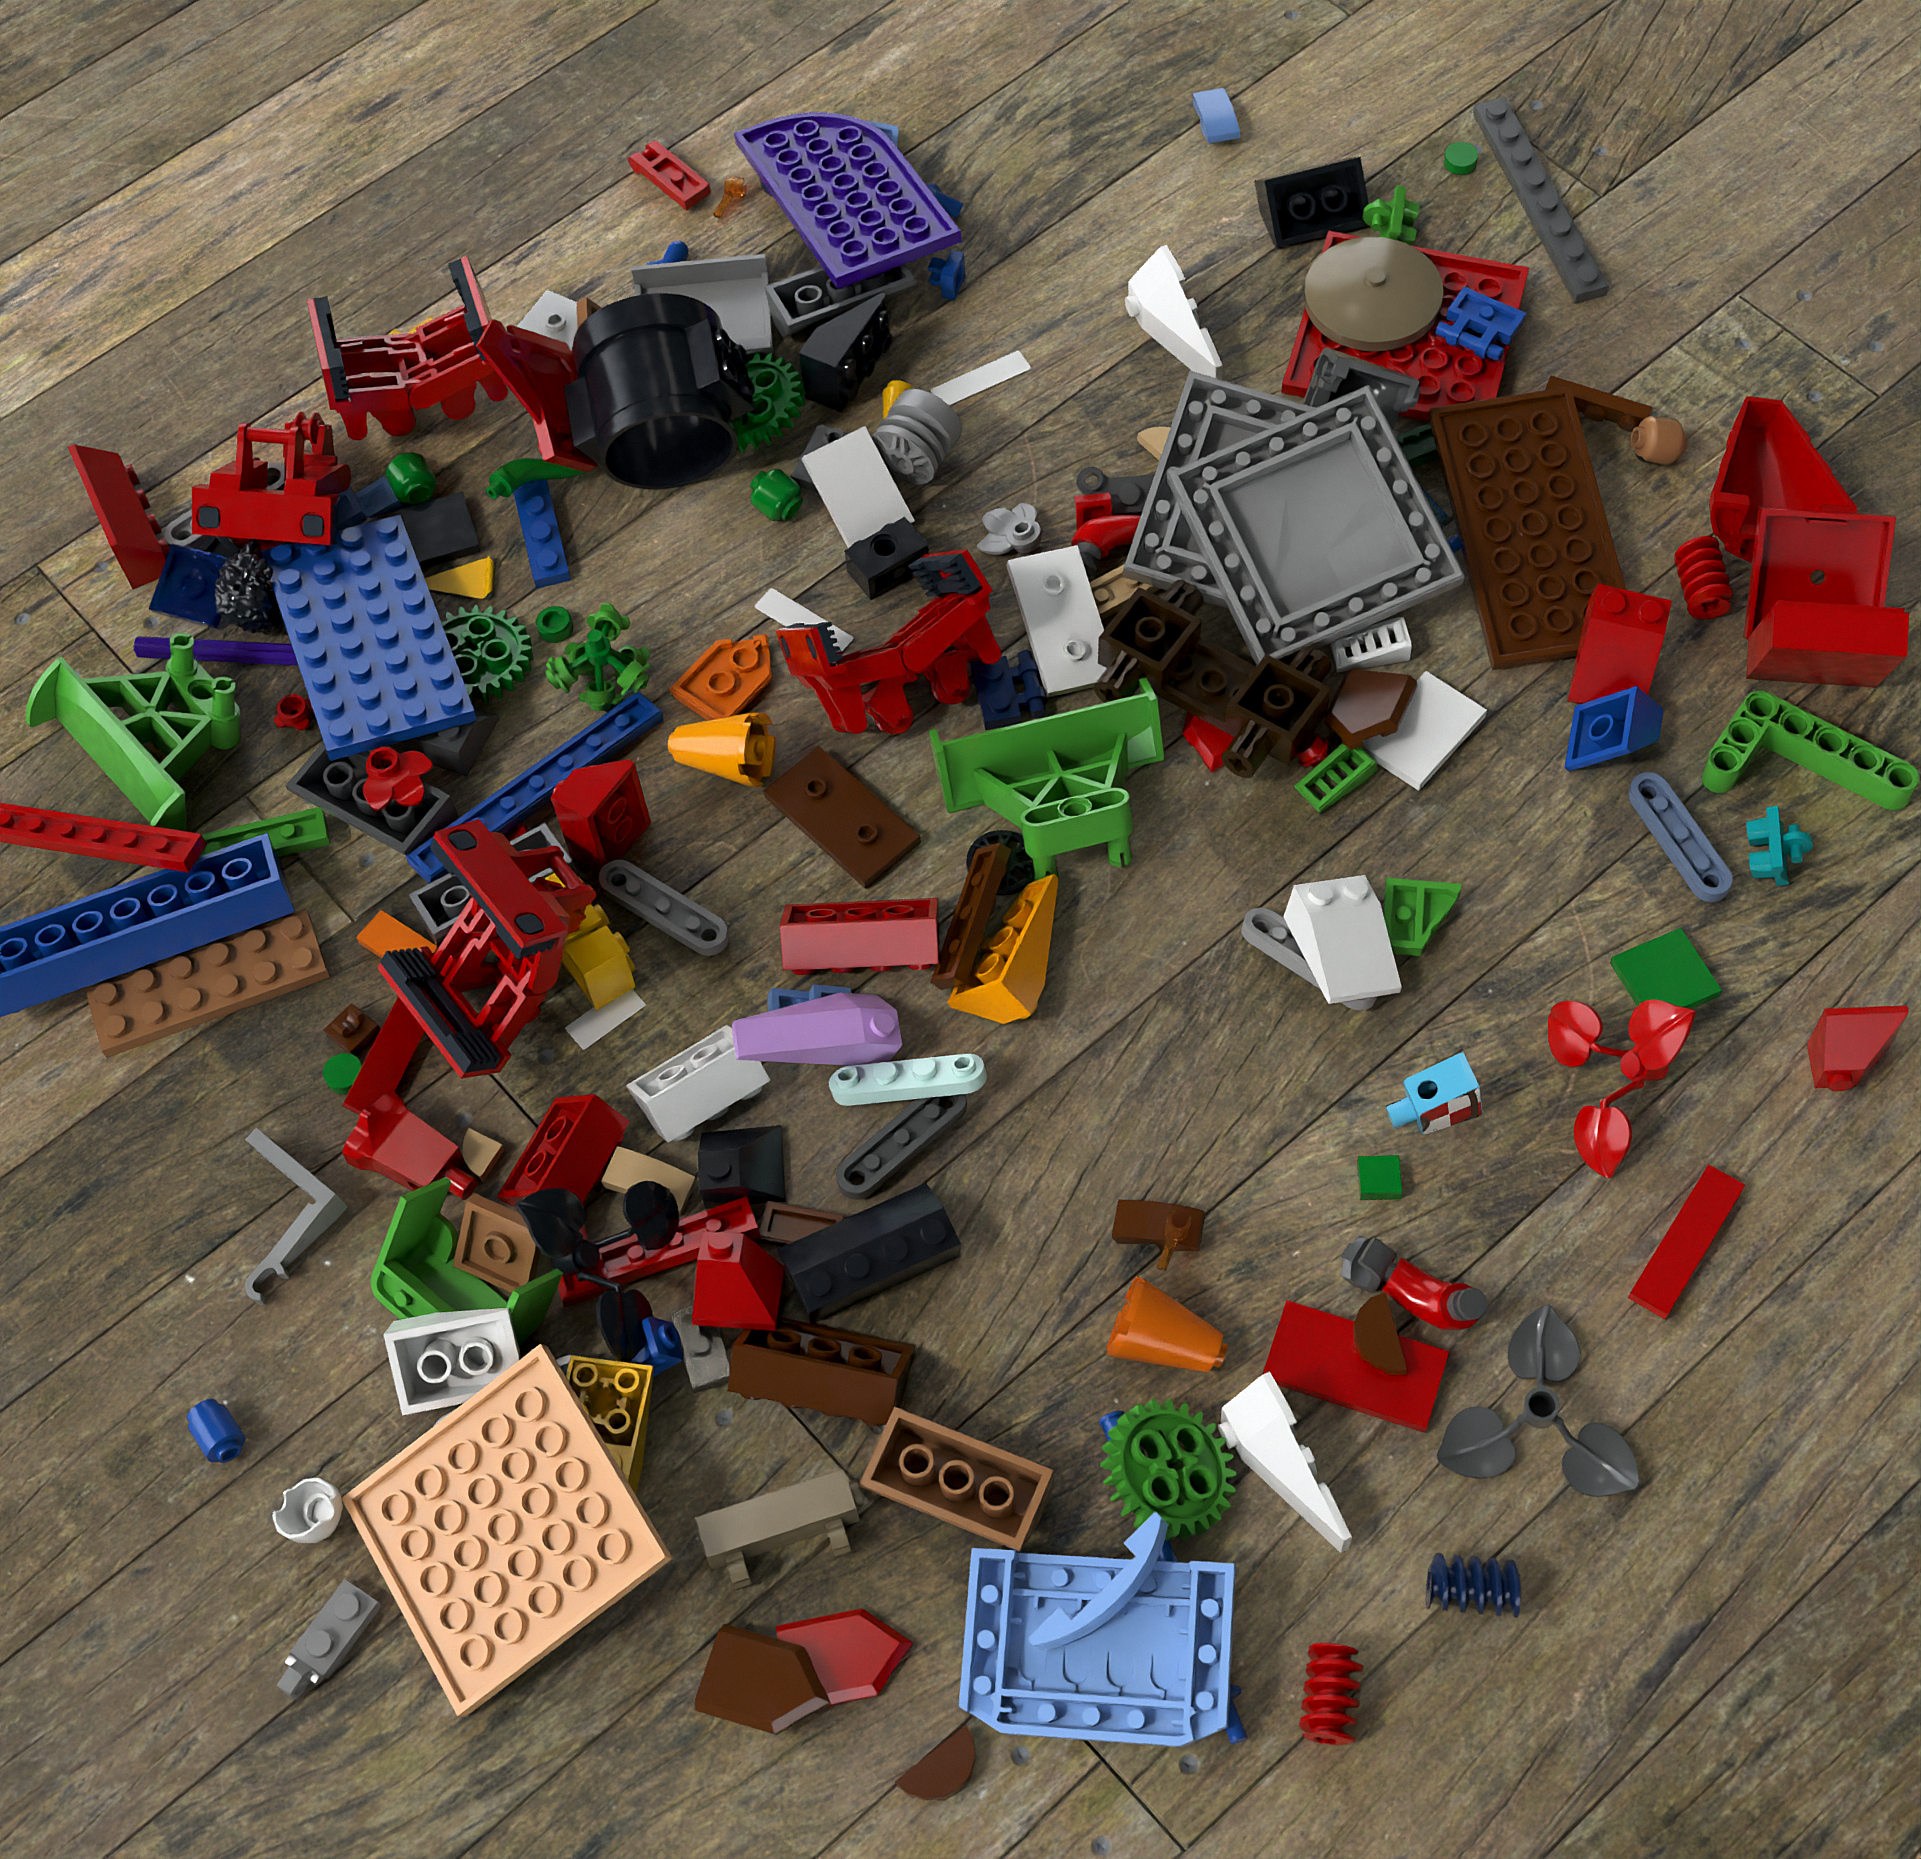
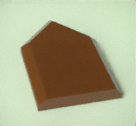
(1369, 705)
(759, 1681)

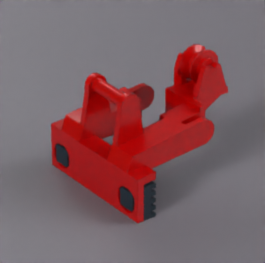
(303, 513)

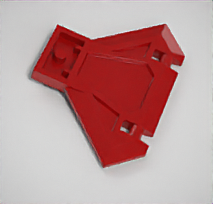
(536, 373)

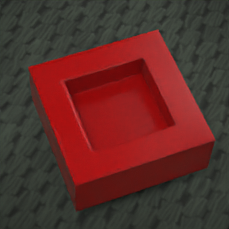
(1091, 506)

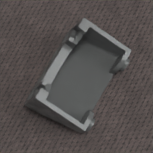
(1341, 374)

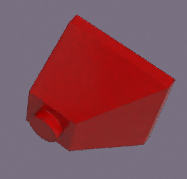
(1851, 1043)
(736, 1283)

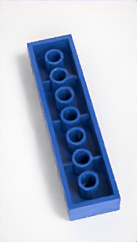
(140, 923)

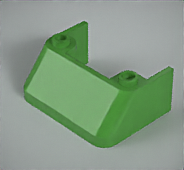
(418, 1273)

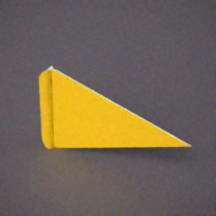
(468, 580)

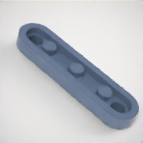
(1680, 837)

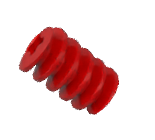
(1703, 577)
(1329, 1694)

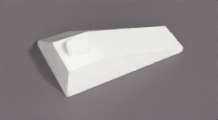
(1169, 317)
(1264, 1436)

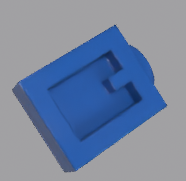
(661, 1347)

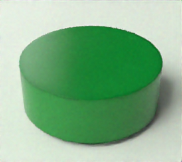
(1460, 158)
(554, 624)
(341, 1072)

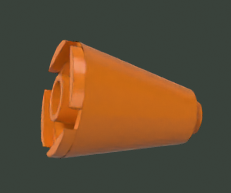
(1163, 1332)

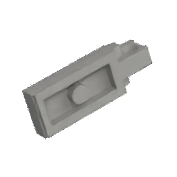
(328, 1638)

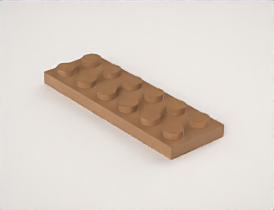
(206, 983)

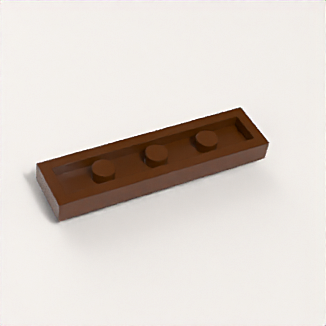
(971, 916)

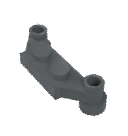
(1126, 493)

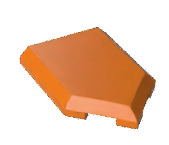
(725, 677)

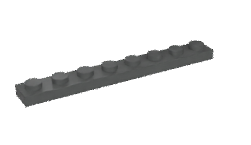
(1540, 201)

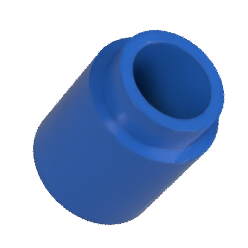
(215, 1431)

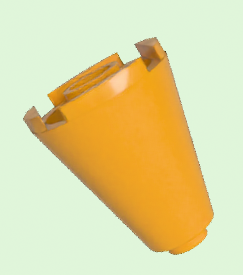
(727, 747)

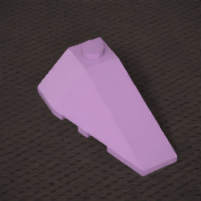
(822, 1031)

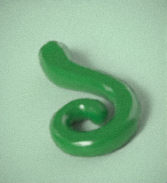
(521, 471)

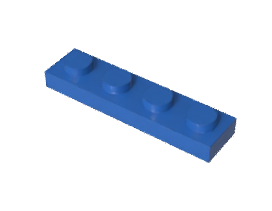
(541, 534)

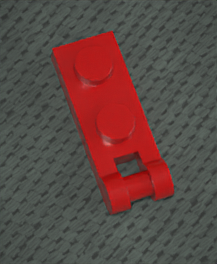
(670, 175)

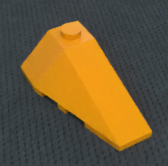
(1015, 960)

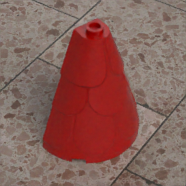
(1769, 467)

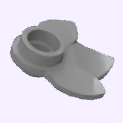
(1011, 530)

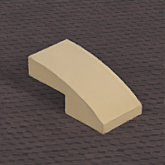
(633, 1167)

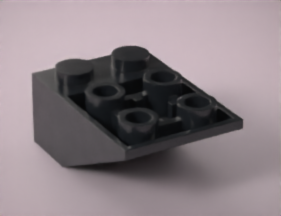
(845, 353)

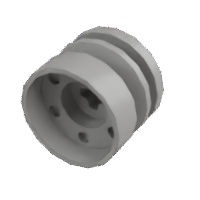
(917, 435)

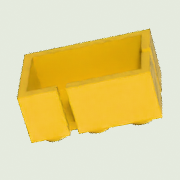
(597, 957)

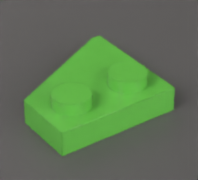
(1416, 911)

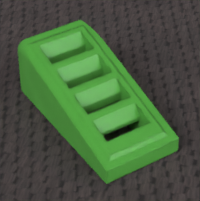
(1337, 758)

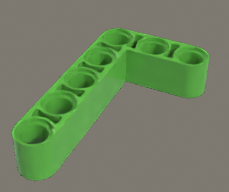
(1807, 748)

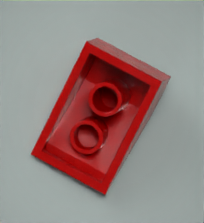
(1618, 643)

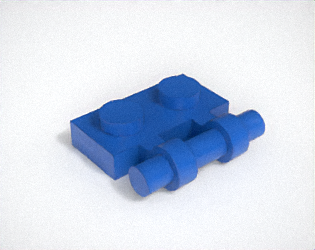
(1484, 316)

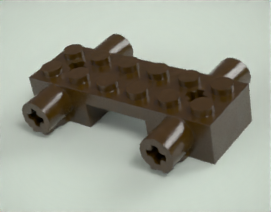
(1263, 706)

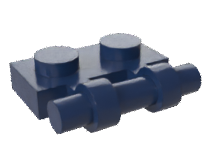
(997, 695)

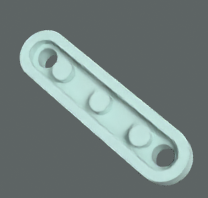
(908, 1079)

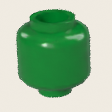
(411, 478)
(776, 495)

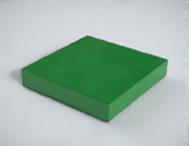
(1666, 971)

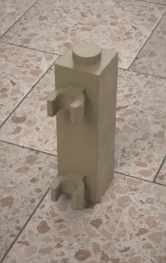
(778, 1521)

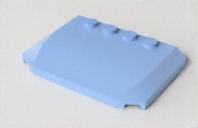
(1140, 1678)

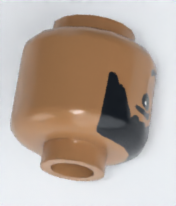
(1659, 440)

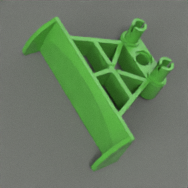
(205, 719)
(1057, 775)

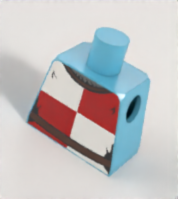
(1438, 1097)

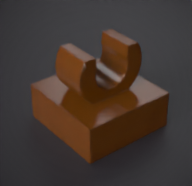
(352, 1030)

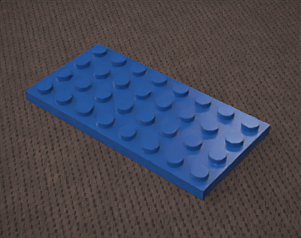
(368, 638)

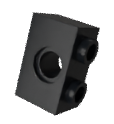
(884, 557)

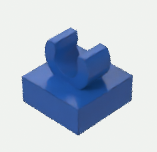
(948, 273)

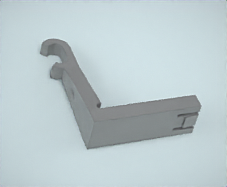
(306, 1227)

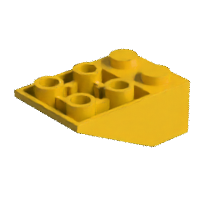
(618, 1405)

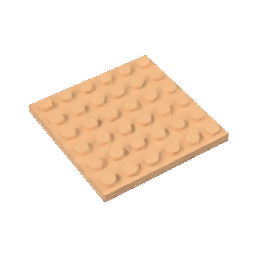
(505, 1530)

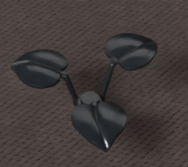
(554, 1225)

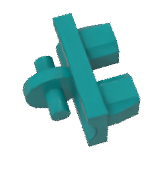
(1771, 831)

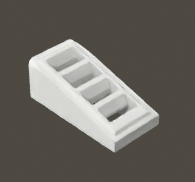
(1378, 632)

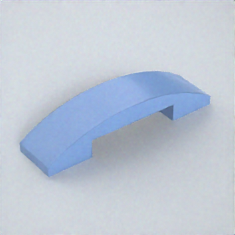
(1063, 1629)

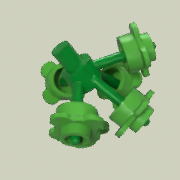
(597, 652)

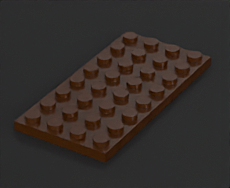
(1526, 520)

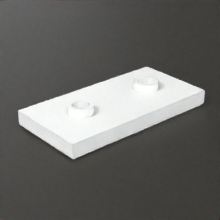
(1059, 618)

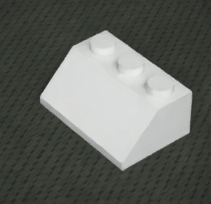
(696, 1085)

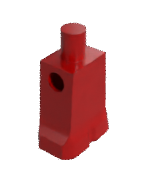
(405, 1148)

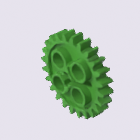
(1168, 1468)

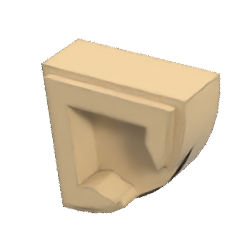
(1154, 440)
(480, 1153)

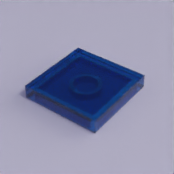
(189, 586)

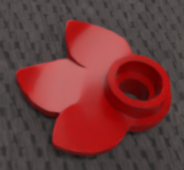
(397, 782)

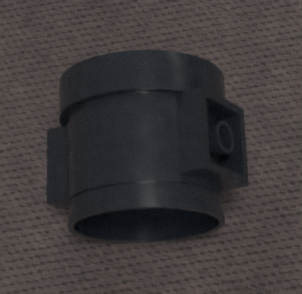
(657, 391)

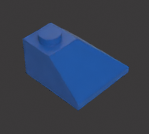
(1612, 727)

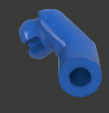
(949, 204)
(676, 252)

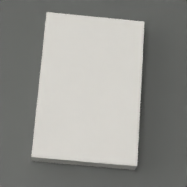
(856, 486)
(1429, 732)

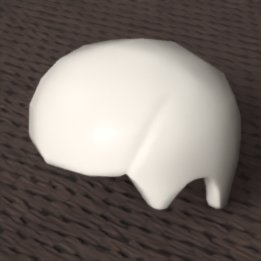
(309, 1511)

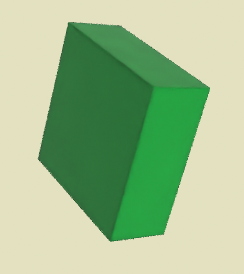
(1379, 1177)

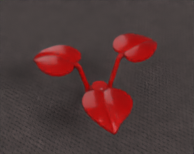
(1659, 1034)

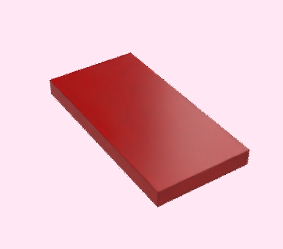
(1319, 1359)

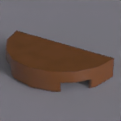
(1377, 1336)
(943, 1770)

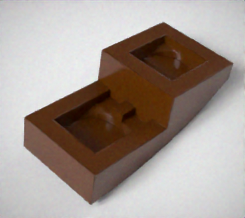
(1145, 1223)

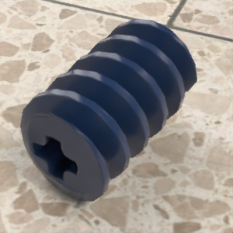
(1473, 1584)

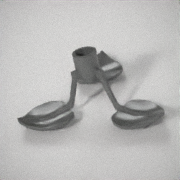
(1479, 1446)

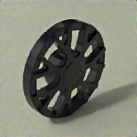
(1004, 837)

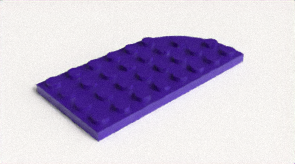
(847, 193)

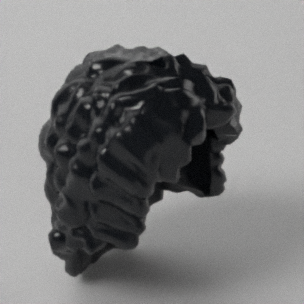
(242, 591)

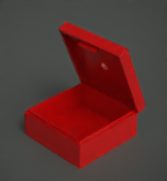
(1826, 629)

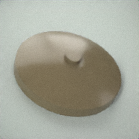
(1373, 294)

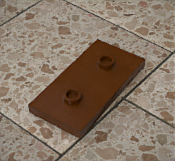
(842, 817)

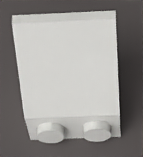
(1343, 938)
(449, 1356)

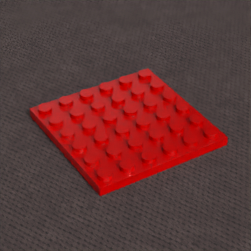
(1444, 372)

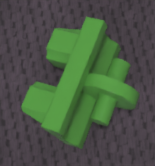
(1390, 216)

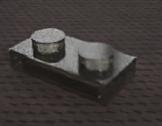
(701, 1351)

